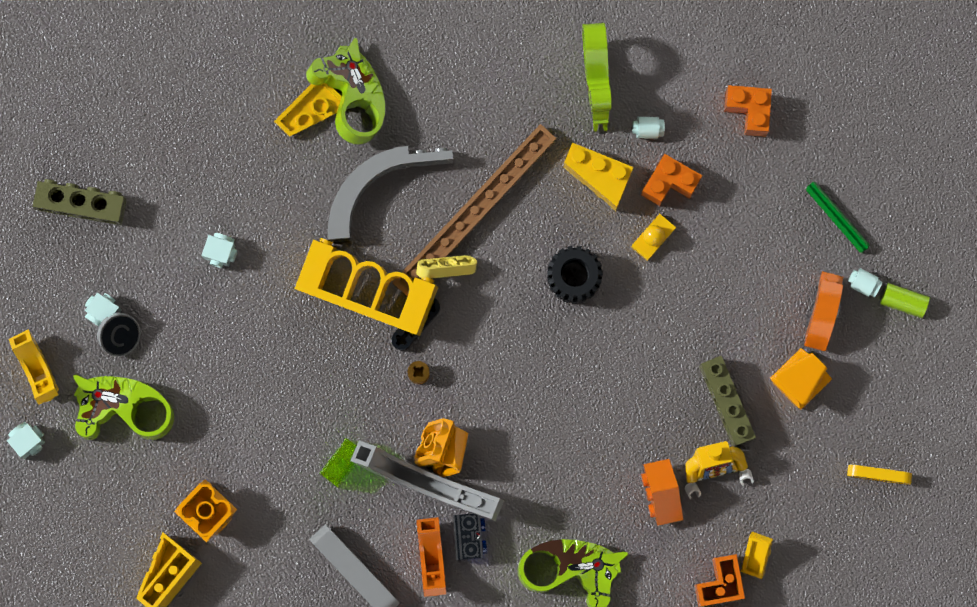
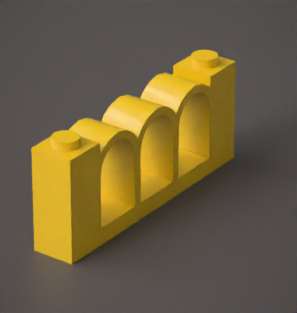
(315, 272)

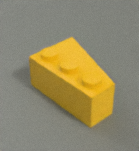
(599, 173)
(167, 574)

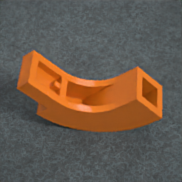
(824, 311)
(431, 557)

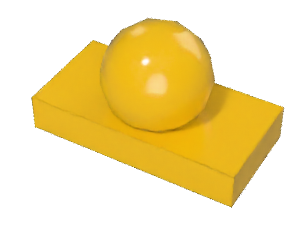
(653, 237)
(757, 555)

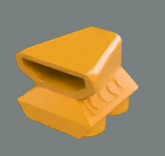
(801, 378)
(442, 447)
(206, 511)

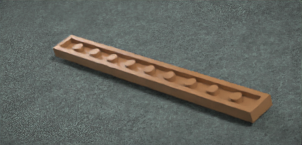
(481, 202)

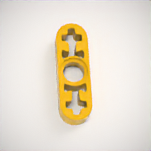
(879, 474)

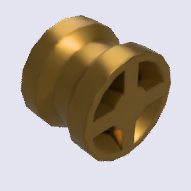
(417, 377)

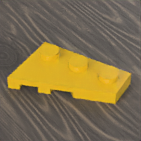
(310, 108)

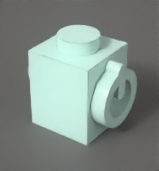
(219, 250)
(100, 307)
(26, 440)

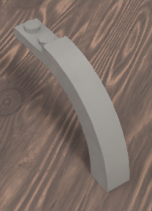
(368, 172)
(426, 483)

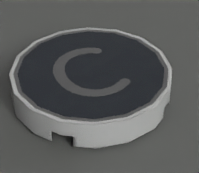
(118, 334)

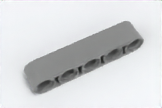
(352, 568)

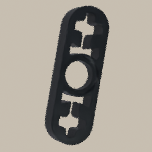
(399, 332)

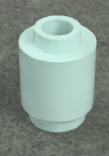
(648, 127)
(865, 282)

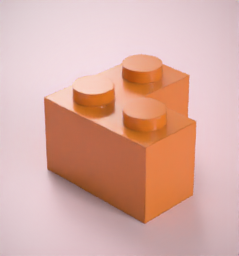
(752, 102)
(669, 175)
(662, 492)
(727, 585)

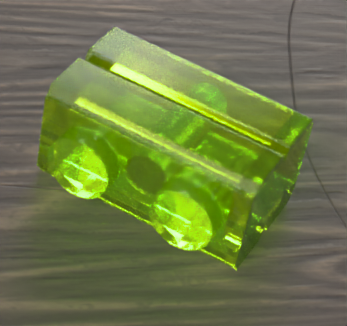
(339, 464)

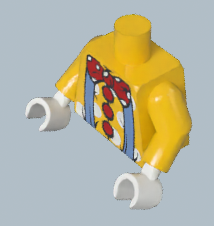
(713, 462)

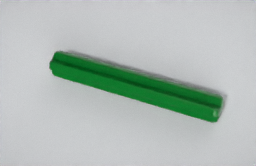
(837, 217)

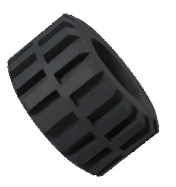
(579, 256)

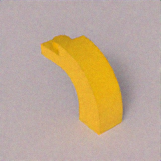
(34, 366)

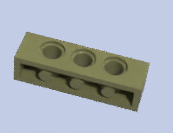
(48, 189)
(727, 401)

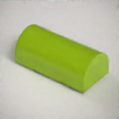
(905, 300)

